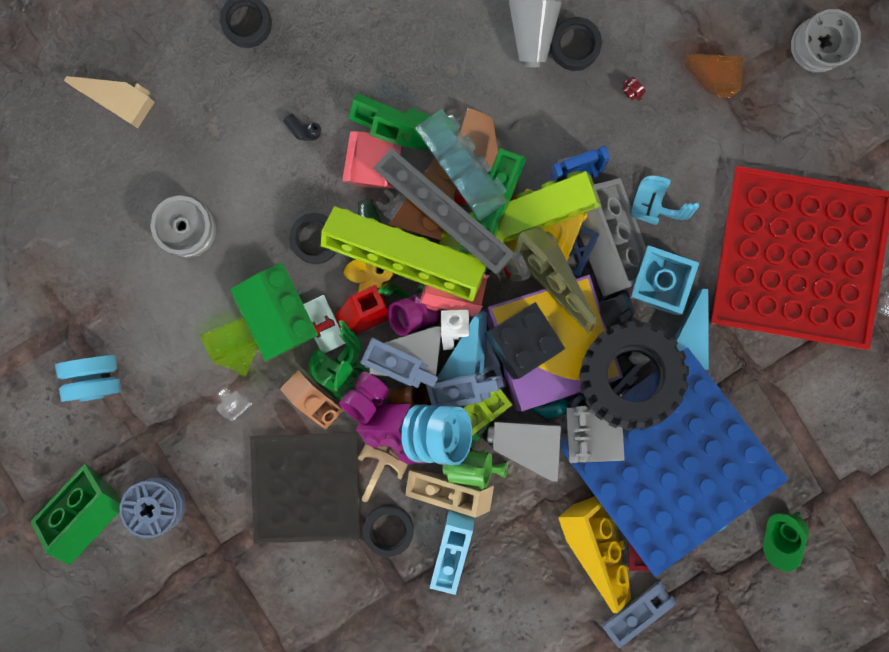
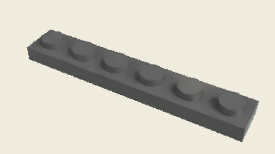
(444, 211)

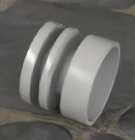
(839, 36)

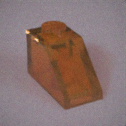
(717, 73)

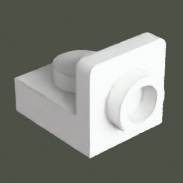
(453, 325)

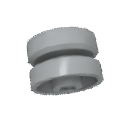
(169, 219)

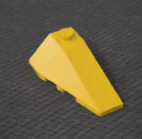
(598, 548)

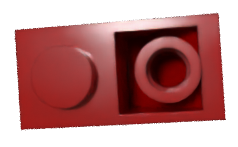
(364, 310)

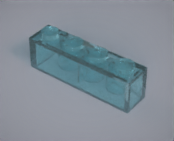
(461, 164)

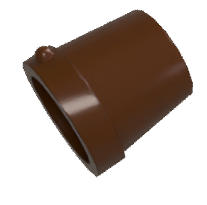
(410, 395)

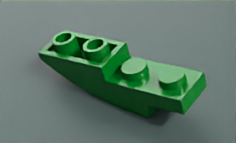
(388, 123)

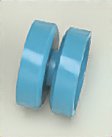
(88, 378)

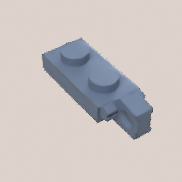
(397, 364)
(463, 389)

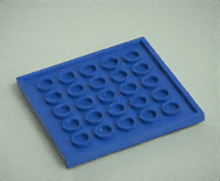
(683, 474)

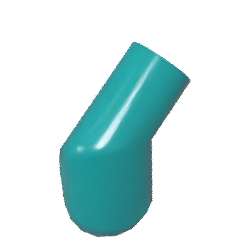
(551, 410)

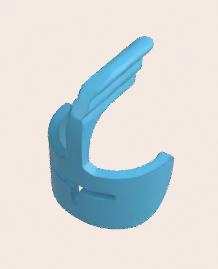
(658, 186)

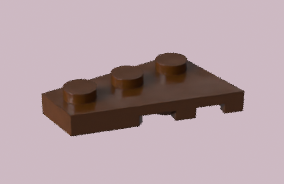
(412, 219)

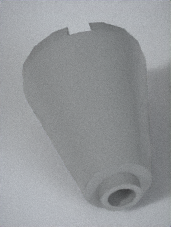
(534, 28)

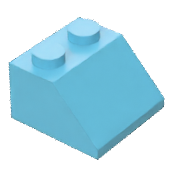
(664, 280)

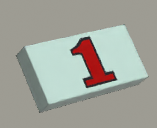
(324, 323)

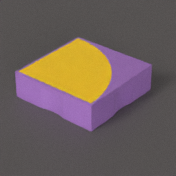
(561, 373)

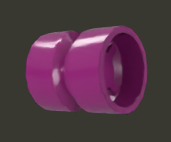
(410, 315)
(366, 395)

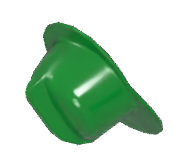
(785, 540)

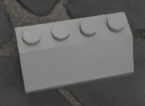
(620, 243)

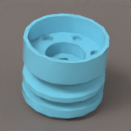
(437, 434)

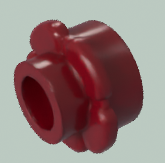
(633, 89)

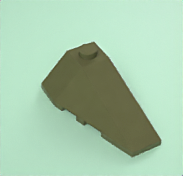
(554, 274)

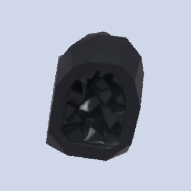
(616, 309)

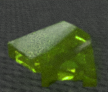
(231, 346)

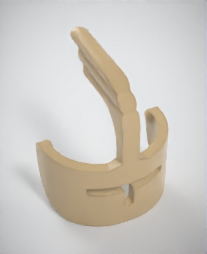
(384, 459)

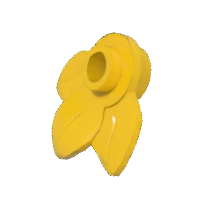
(365, 274)

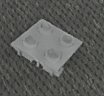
(592, 438)

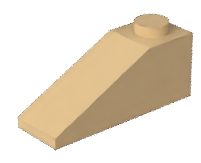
(118, 97)
(437, 490)

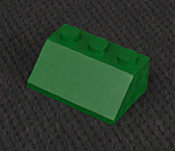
(273, 312)
(76, 515)

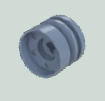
(168, 504)

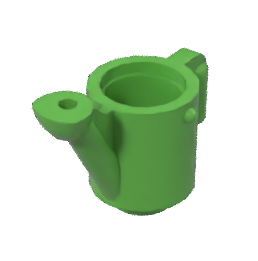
(475, 469)

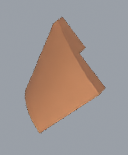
(482, 133)

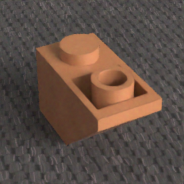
(311, 399)

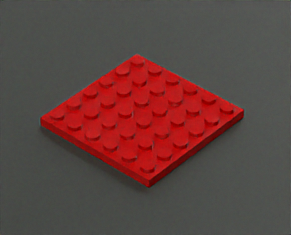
(801, 258)

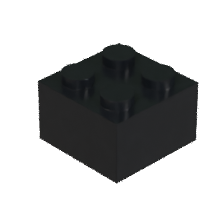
(524, 341)

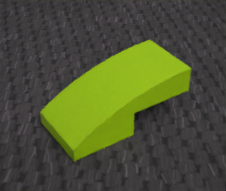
(487, 410)

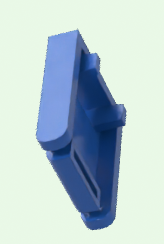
(591, 162)

